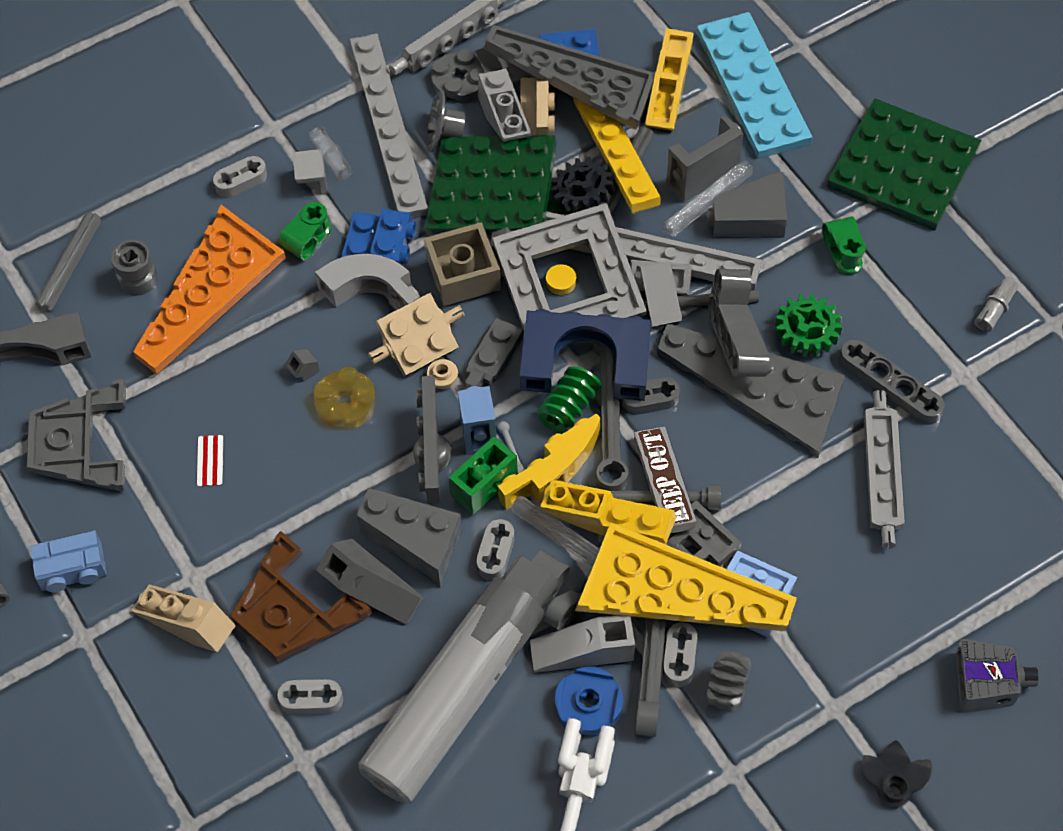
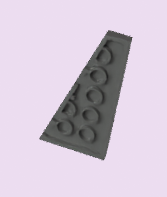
(597, 81)

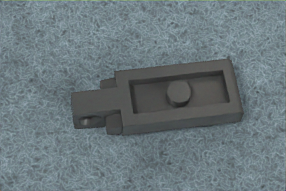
(493, 353)

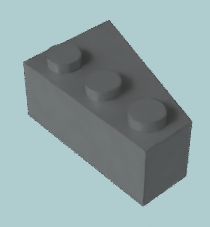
(411, 530)

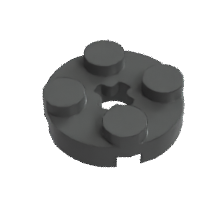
(457, 63)

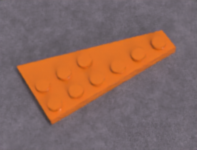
(211, 282)

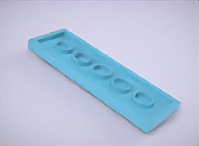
(754, 85)

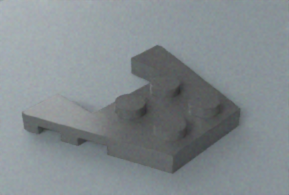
(63, 439)

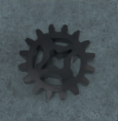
(582, 185)

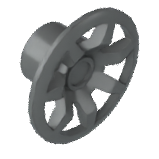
(447, 122)

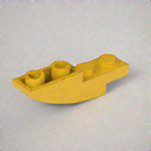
(562, 460)
(597, 508)

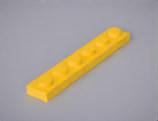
(621, 158)

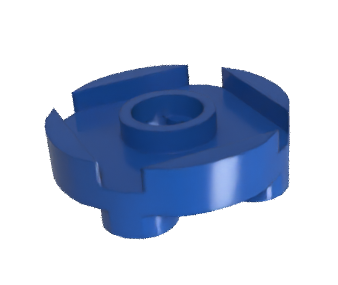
(576, 687)

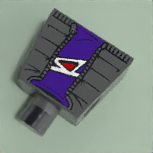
(990, 675)

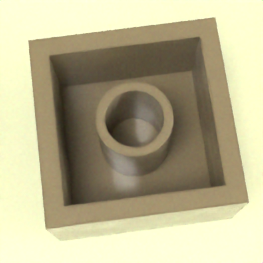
(462, 264)

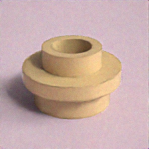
(446, 380)

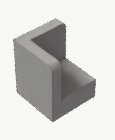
(310, 168)

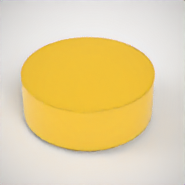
(561, 279)

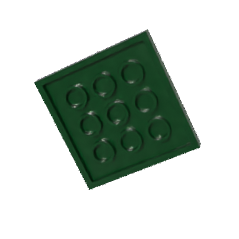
(904, 164)
(491, 183)

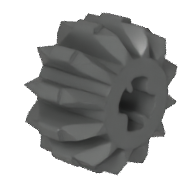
(729, 680)

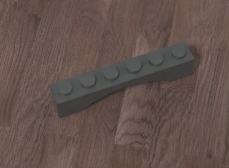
(53, 340)

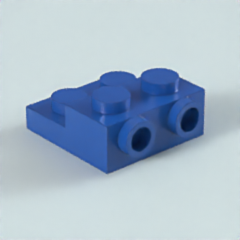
(381, 235)

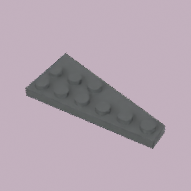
(791, 396)

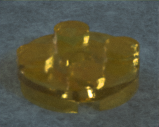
(339, 383)

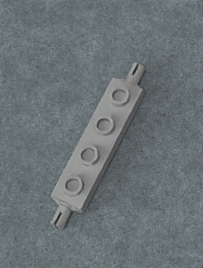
(446, 35)
(883, 469)

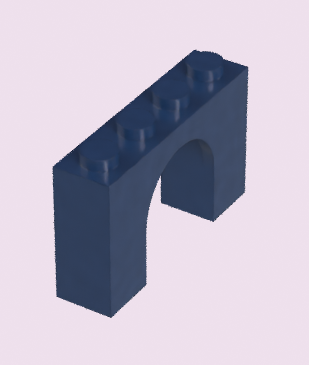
(550, 332)

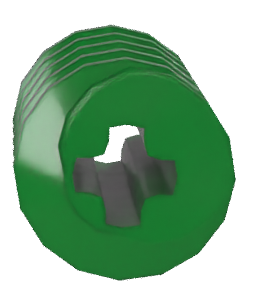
(568, 399)

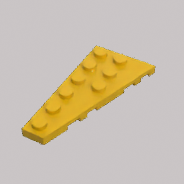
(661, 582)

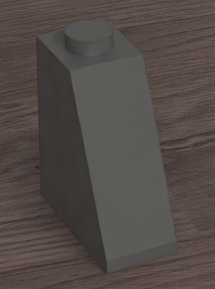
(750, 210)

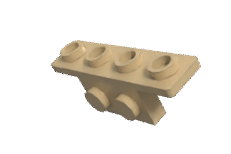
(536, 103)

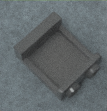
(696, 171)

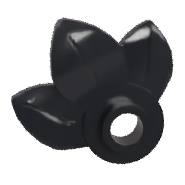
(896, 770)

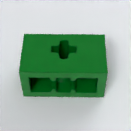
(481, 475)

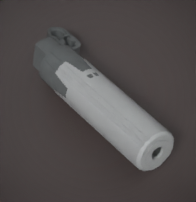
(461, 677)

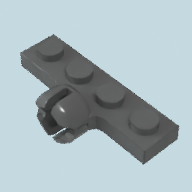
(431, 450)

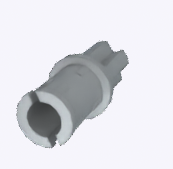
(996, 304)

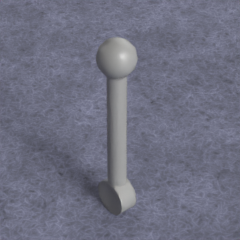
(503, 427)

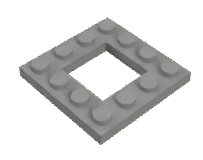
(590, 226)

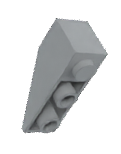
(502, 105)
(585, 644)

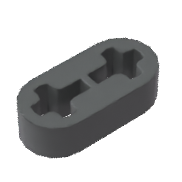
(654, 398)
(562, 610)

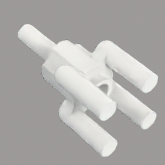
(582, 771)

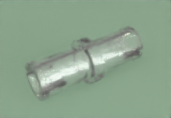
(331, 153)

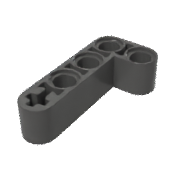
(735, 324)

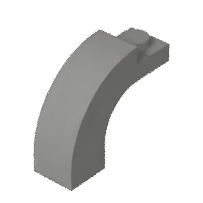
(365, 274)

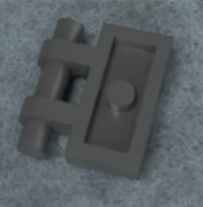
(709, 537)

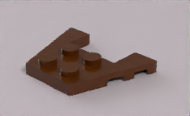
(281, 616)

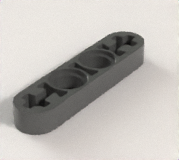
(895, 377)

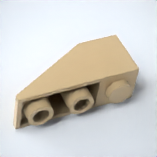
(185, 617)

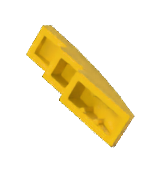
(669, 79)

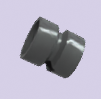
(134, 267)

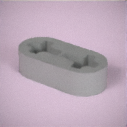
(240, 176)
(501, 551)
(686, 655)
(310, 697)

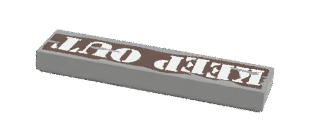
(664, 476)

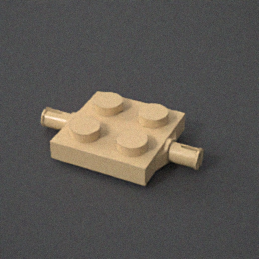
(416, 334)

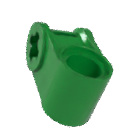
(305, 231)
(844, 244)

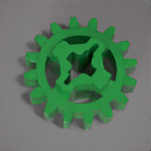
(811, 325)

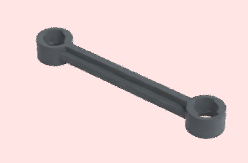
(609, 425)
(650, 677)

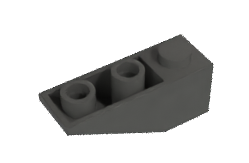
(368, 580)

